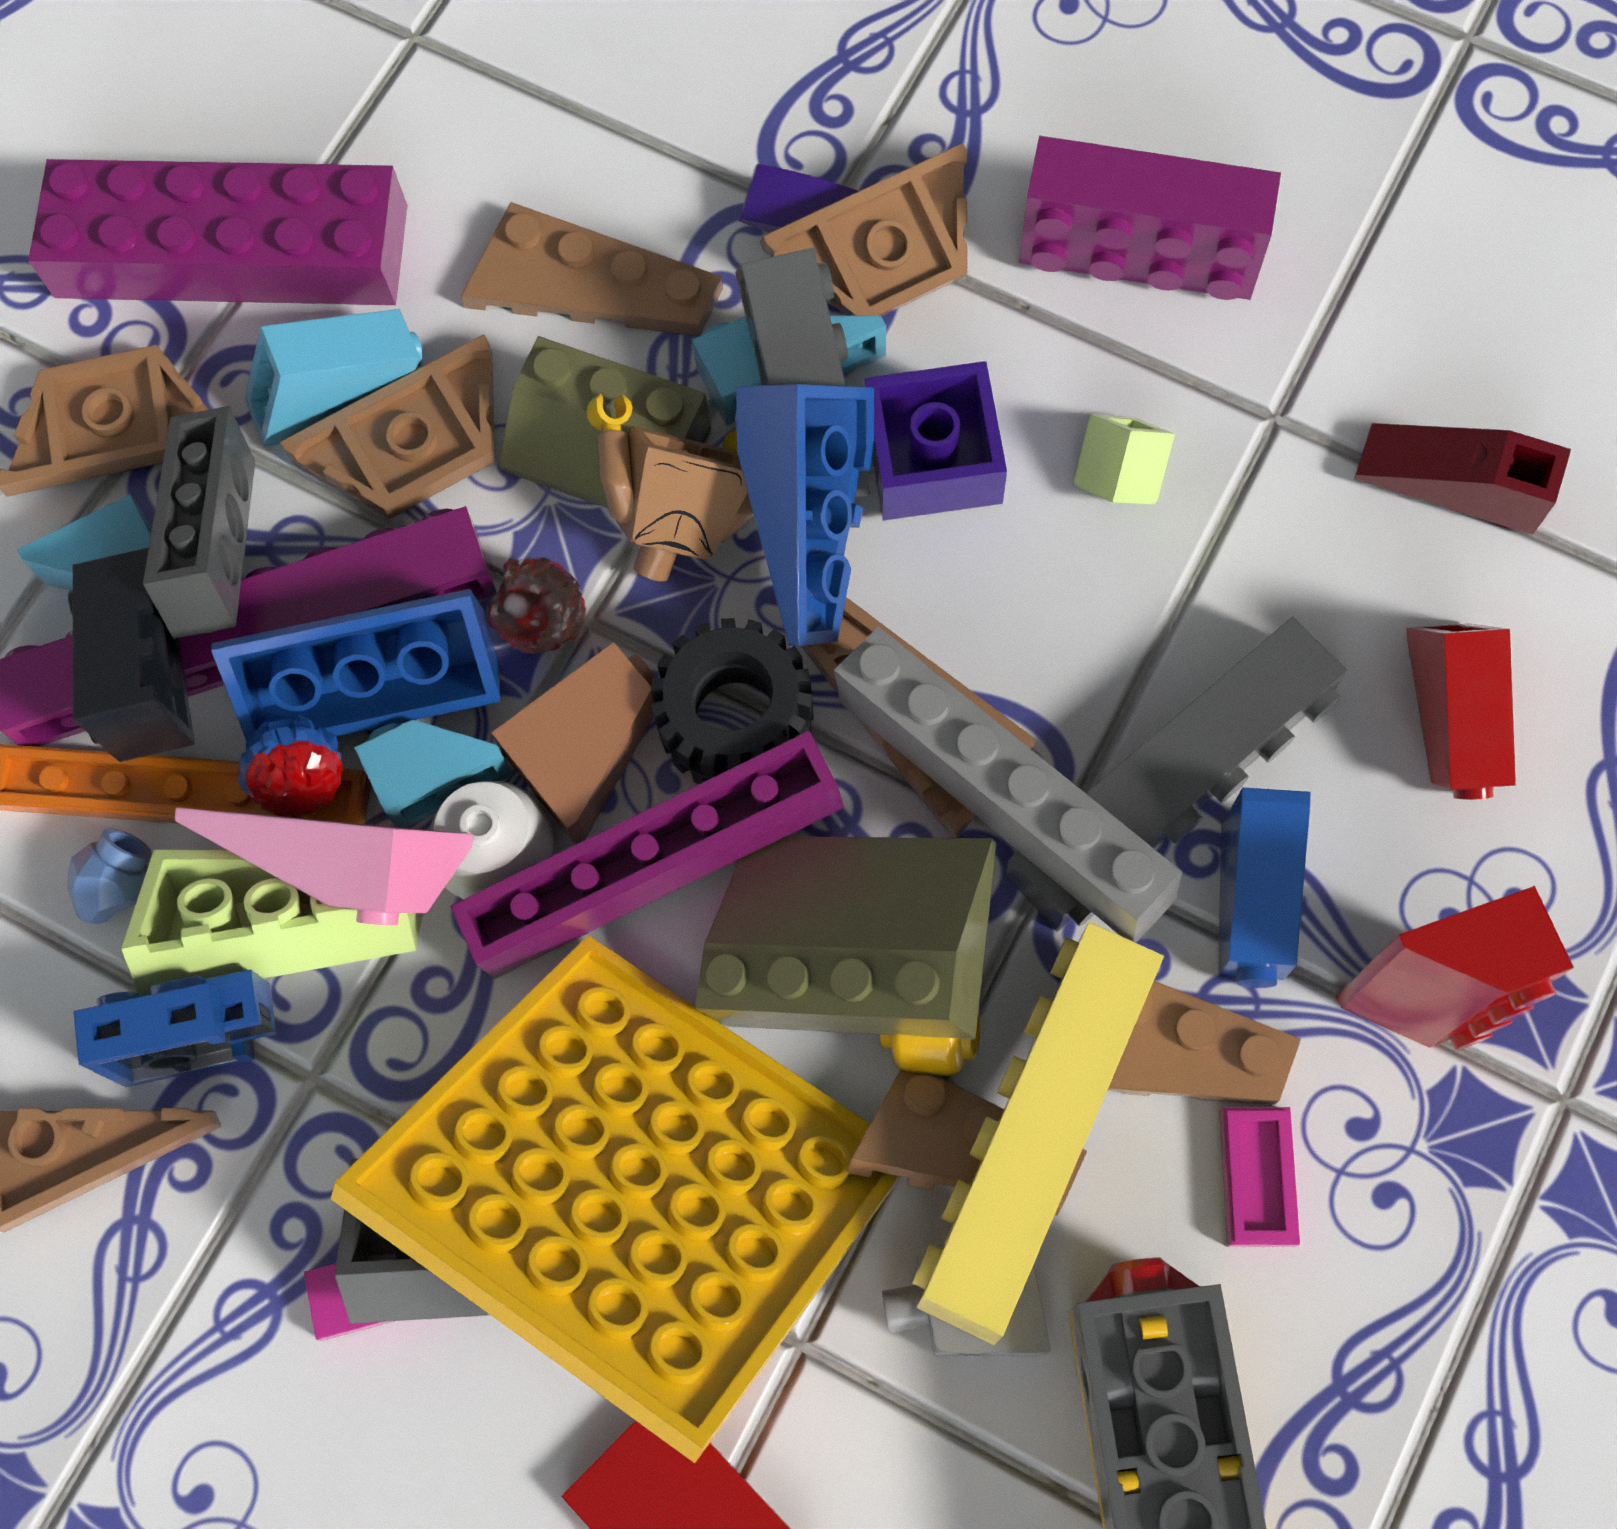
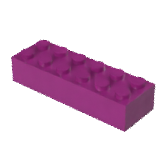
(220, 232)

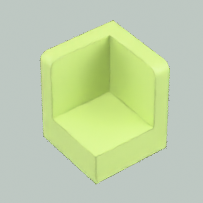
(1123, 459)

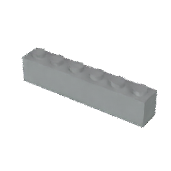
(1008, 786)

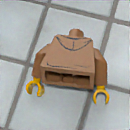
(668, 489)

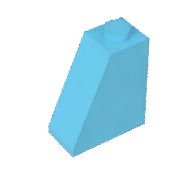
(323, 366)

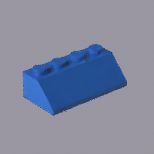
(365, 666)

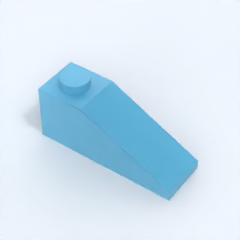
(727, 356)

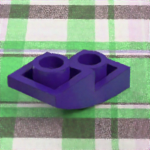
(784, 196)

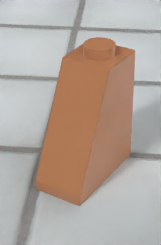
(581, 737)

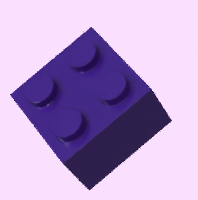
(936, 441)

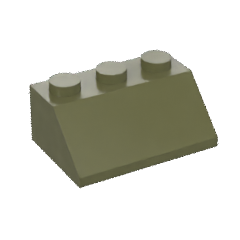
(548, 421)

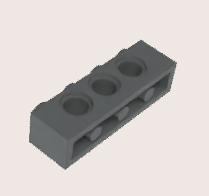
(200, 523)

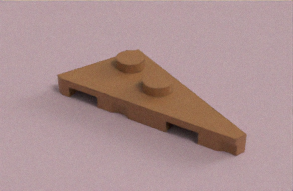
(74, 1150)

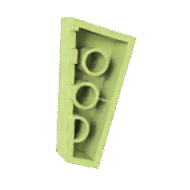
(226, 916)

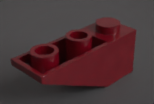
(1467, 470)

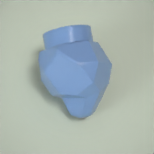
(107, 875)

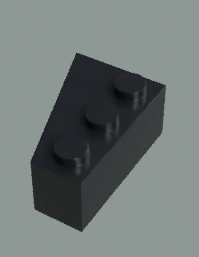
(125, 662)

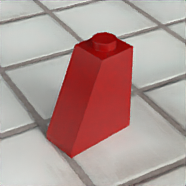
(1465, 706)

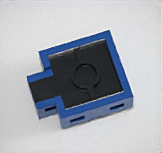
(176, 1029)

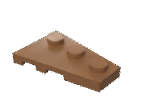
(1203, 1052)
(928, 1133)

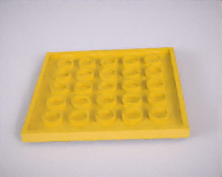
(625, 1191)

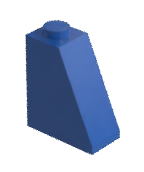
(1262, 885)

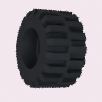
(721, 659)

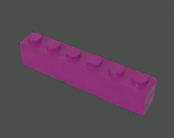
(648, 856)

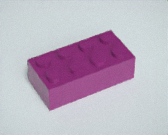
(1148, 218)

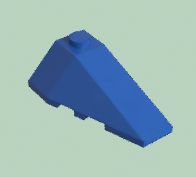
(802, 474)

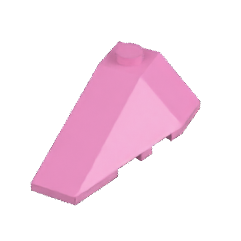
(341, 862)

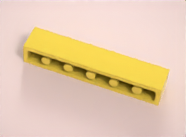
(1039, 1135)

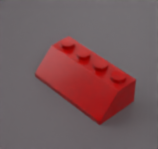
(1462, 973)

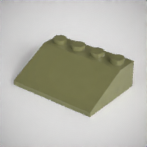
(852, 937)

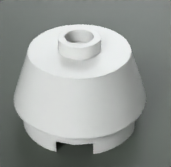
(507, 829)

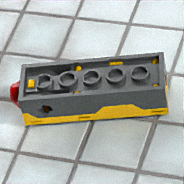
(1163, 1403)

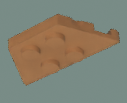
(888, 238)
(97, 419)
(409, 434)

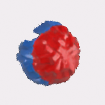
(291, 767)

